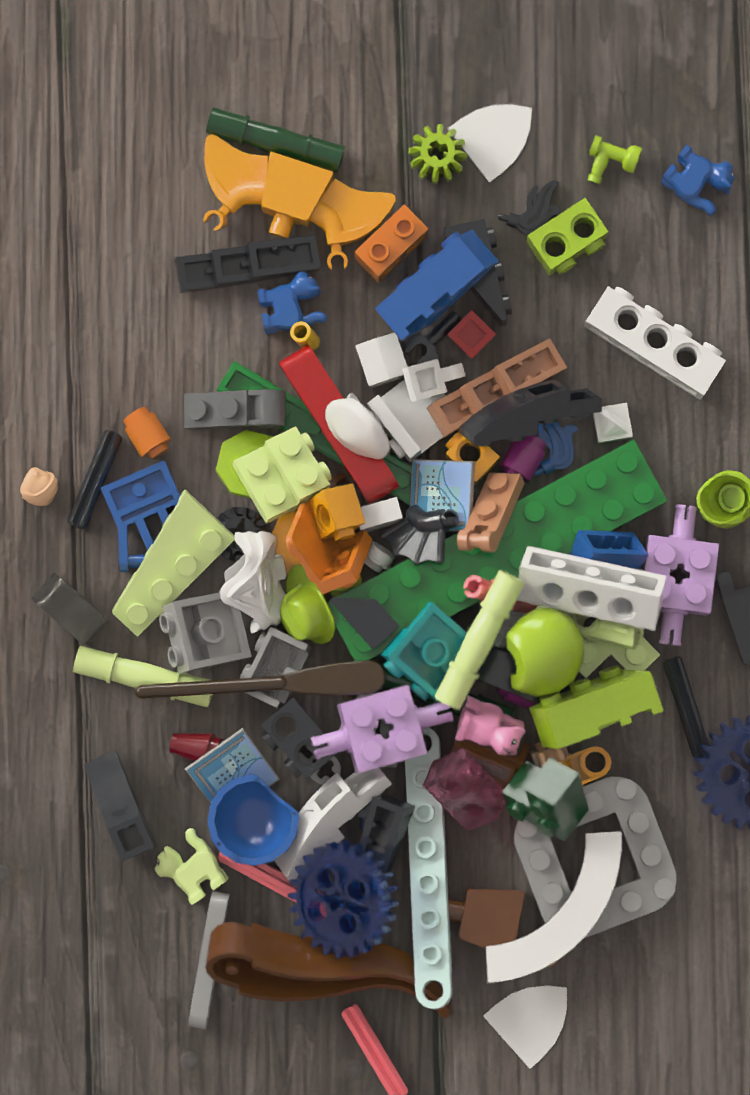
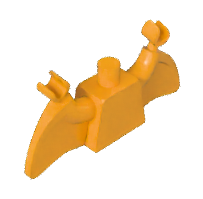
(292, 194)

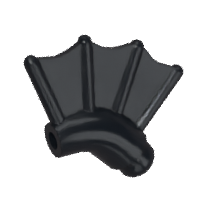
(421, 534)

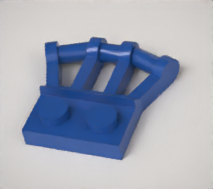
(138, 498)

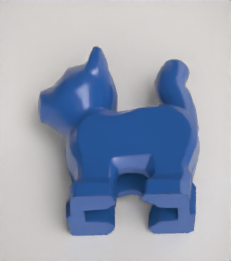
(696, 174)
(286, 304)

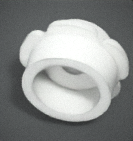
(379, 557)

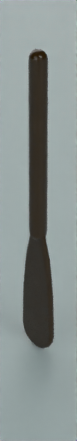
(328, 679)

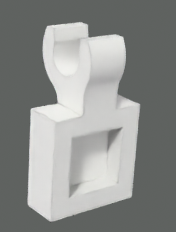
(429, 379)

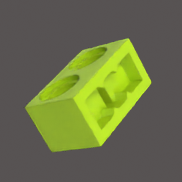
(562, 231)

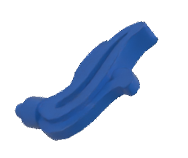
(560, 447)

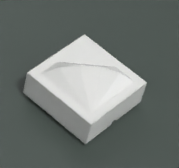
(612, 423)

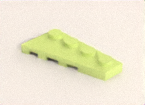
(180, 553)

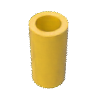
(304, 335)

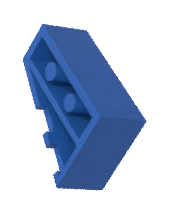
(437, 284)

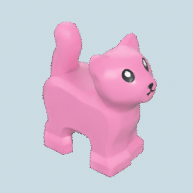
(489, 726)

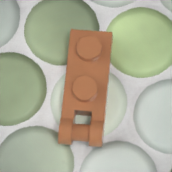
(491, 512)

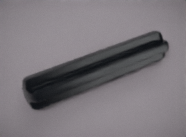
(94, 479)
(686, 705)

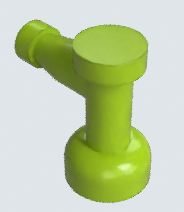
(603, 151)

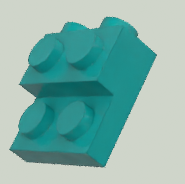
(425, 651)

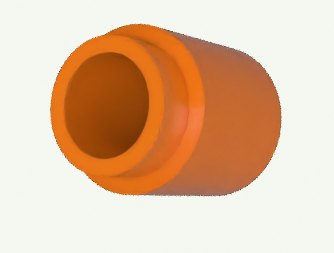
(147, 433)

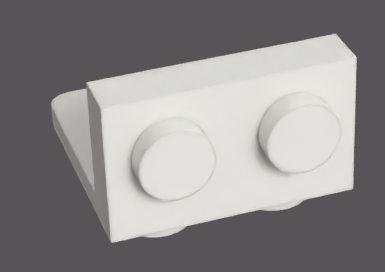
(405, 421)

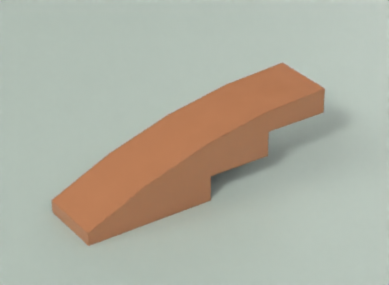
(523, 370)

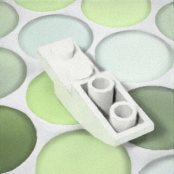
(327, 811)

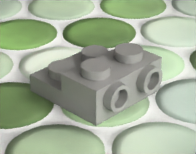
(203, 633)

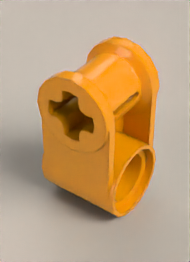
(577, 763)

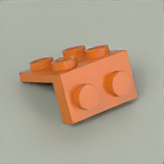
(325, 560)

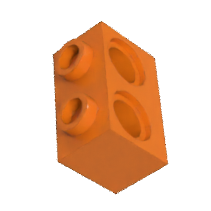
(391, 243)

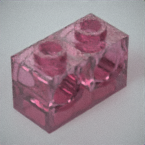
(465, 789)

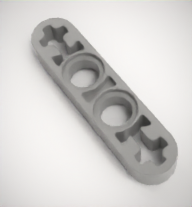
(204, 983)

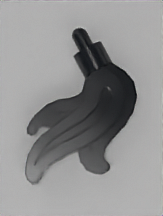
(537, 211)

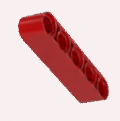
(318, 391)

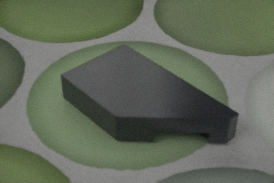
(367, 618)

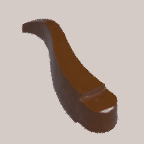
(286, 967)

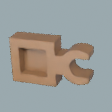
(541, 754)

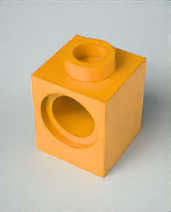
(485, 463)
(337, 512)

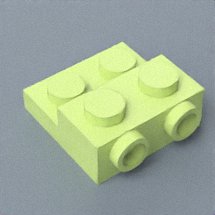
(282, 474)

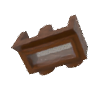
(499, 767)

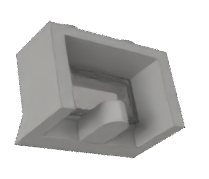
(276, 656)

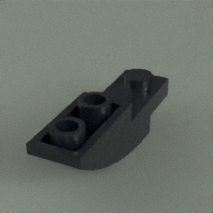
(520, 411)

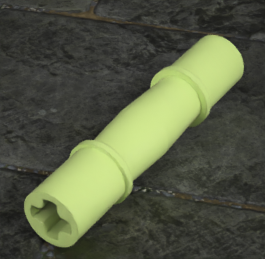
(479, 639)
(132, 673)

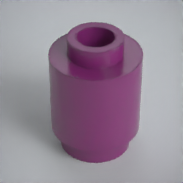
(524, 457)

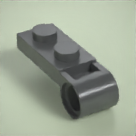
(235, 409)

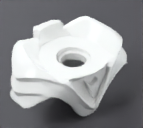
(255, 580)

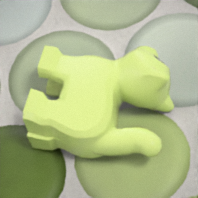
(197, 868)

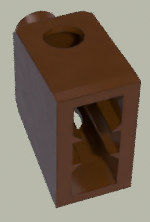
(488, 915)

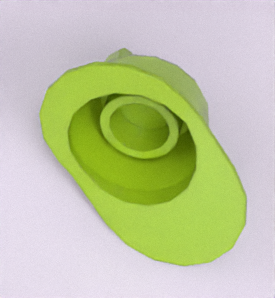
(305, 609)

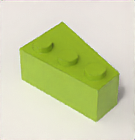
(594, 705)

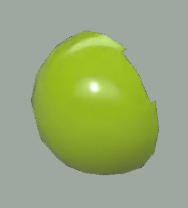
(546, 652)

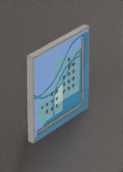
(444, 486)
(229, 760)

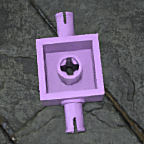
(695, 559)
(371, 750)

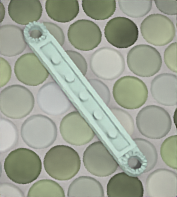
(428, 880)

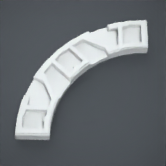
(570, 922)

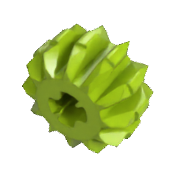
(442, 143)

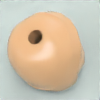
(39, 487)

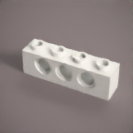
(693, 379)
(591, 588)

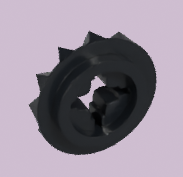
(231, 519)

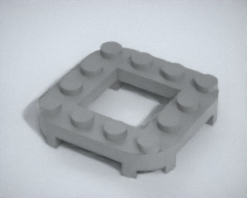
(643, 839)

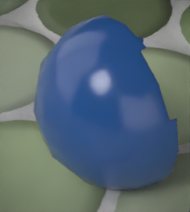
(251, 821)

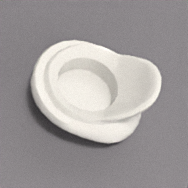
(356, 428)

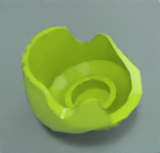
(725, 499)

